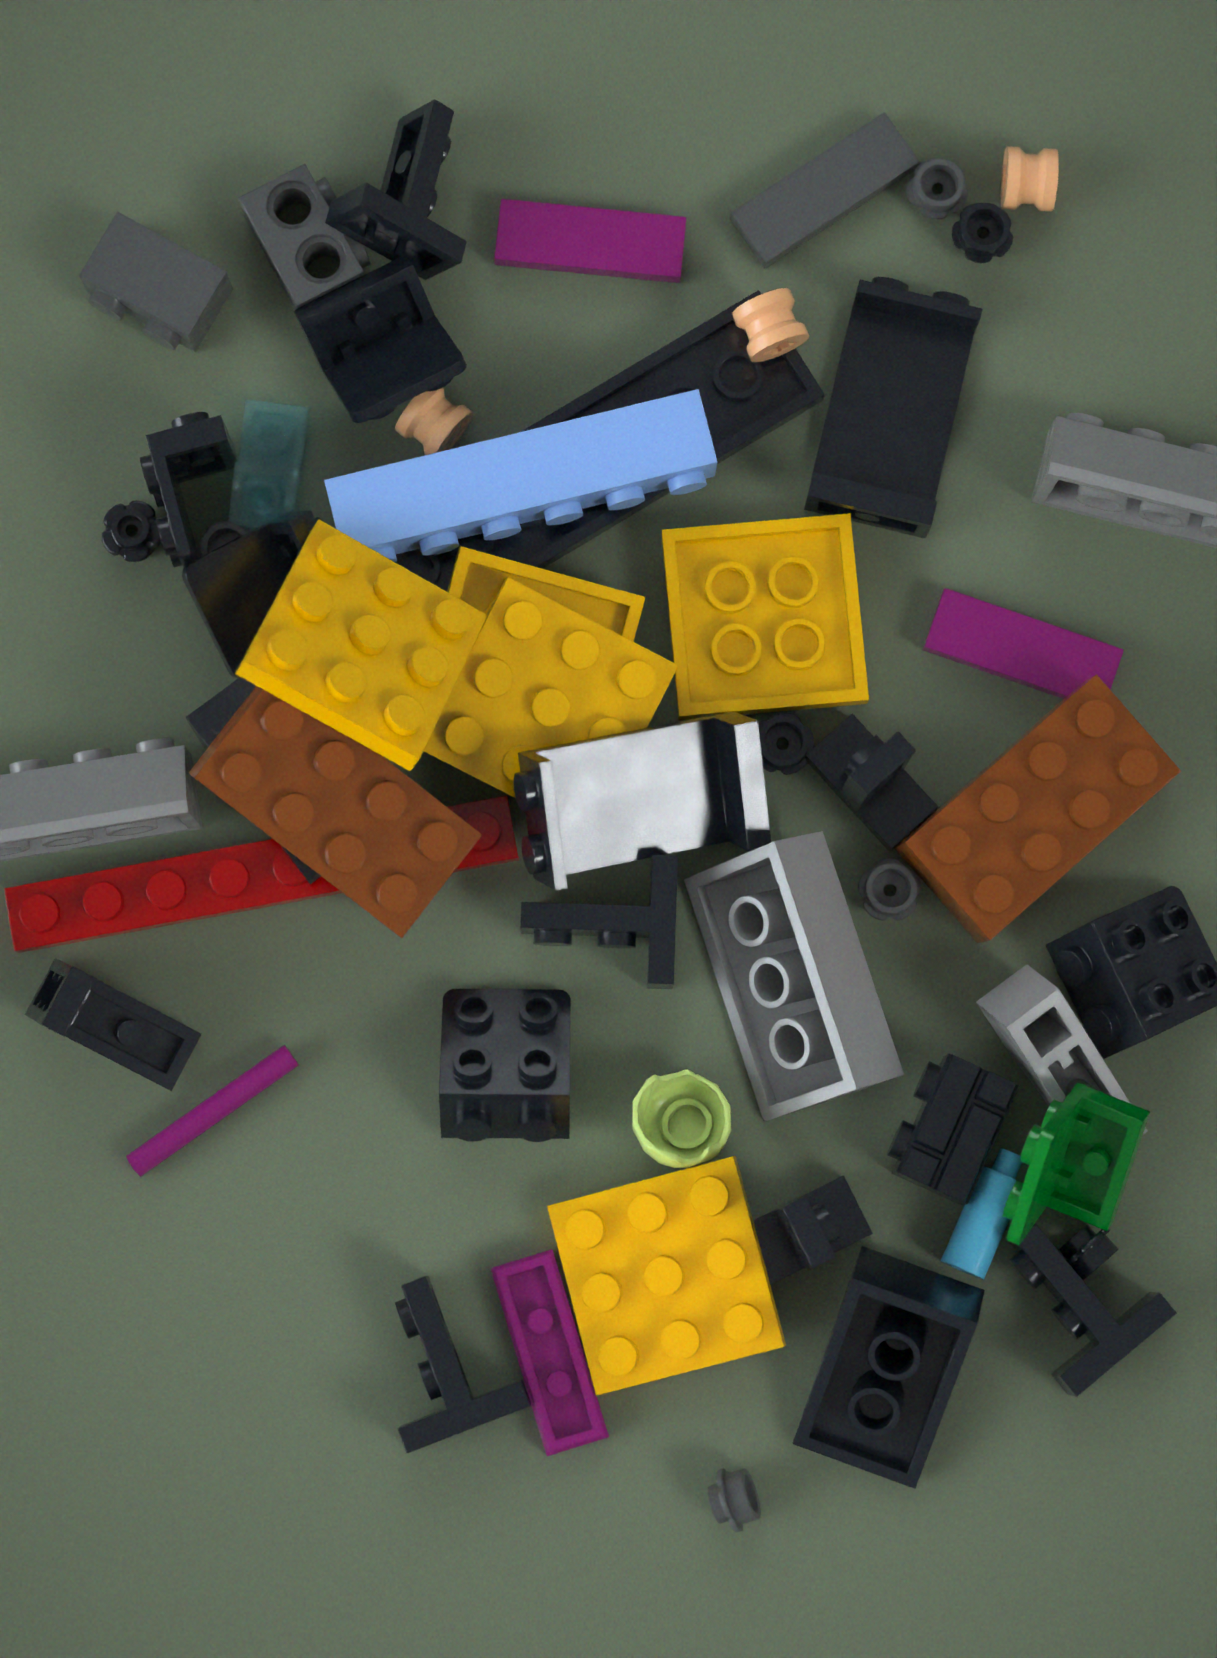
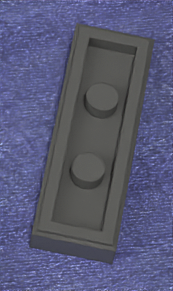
(824, 190)

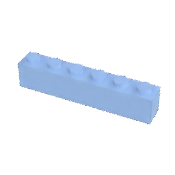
(527, 478)

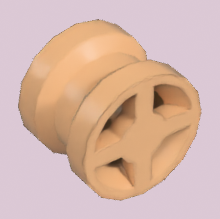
(1029, 178)
(770, 325)
(434, 421)

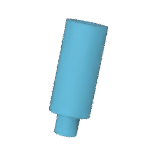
(982, 1219)

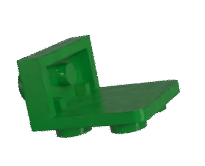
(1077, 1161)

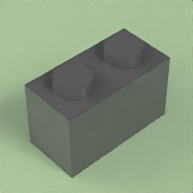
(155, 283)

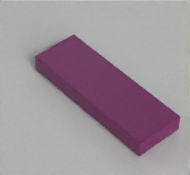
(590, 240)
(1017, 646)
(549, 1352)

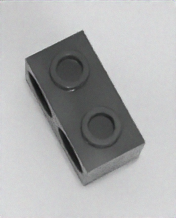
(296, 246)

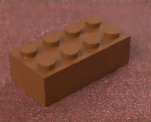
(336, 808)
(1037, 809)

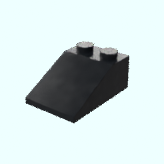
(889, 1367)

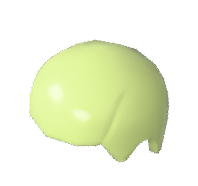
(681, 1119)

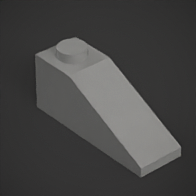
(1046, 1037)

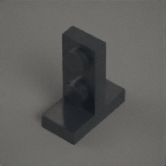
(396, 216)
(872, 780)
(617, 924)
(112, 1024)
(810, 1229)
(1084, 1313)
(445, 1375)

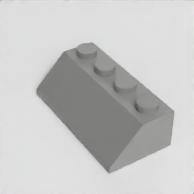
(1129, 478)
(97, 800)
(793, 975)

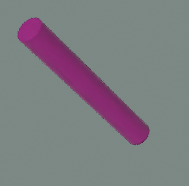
(212, 1110)

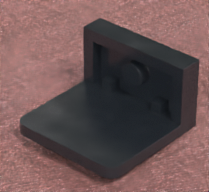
(380, 341)
(185, 452)
(241, 580)
(1137, 971)
(505, 1064)

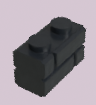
(953, 1127)

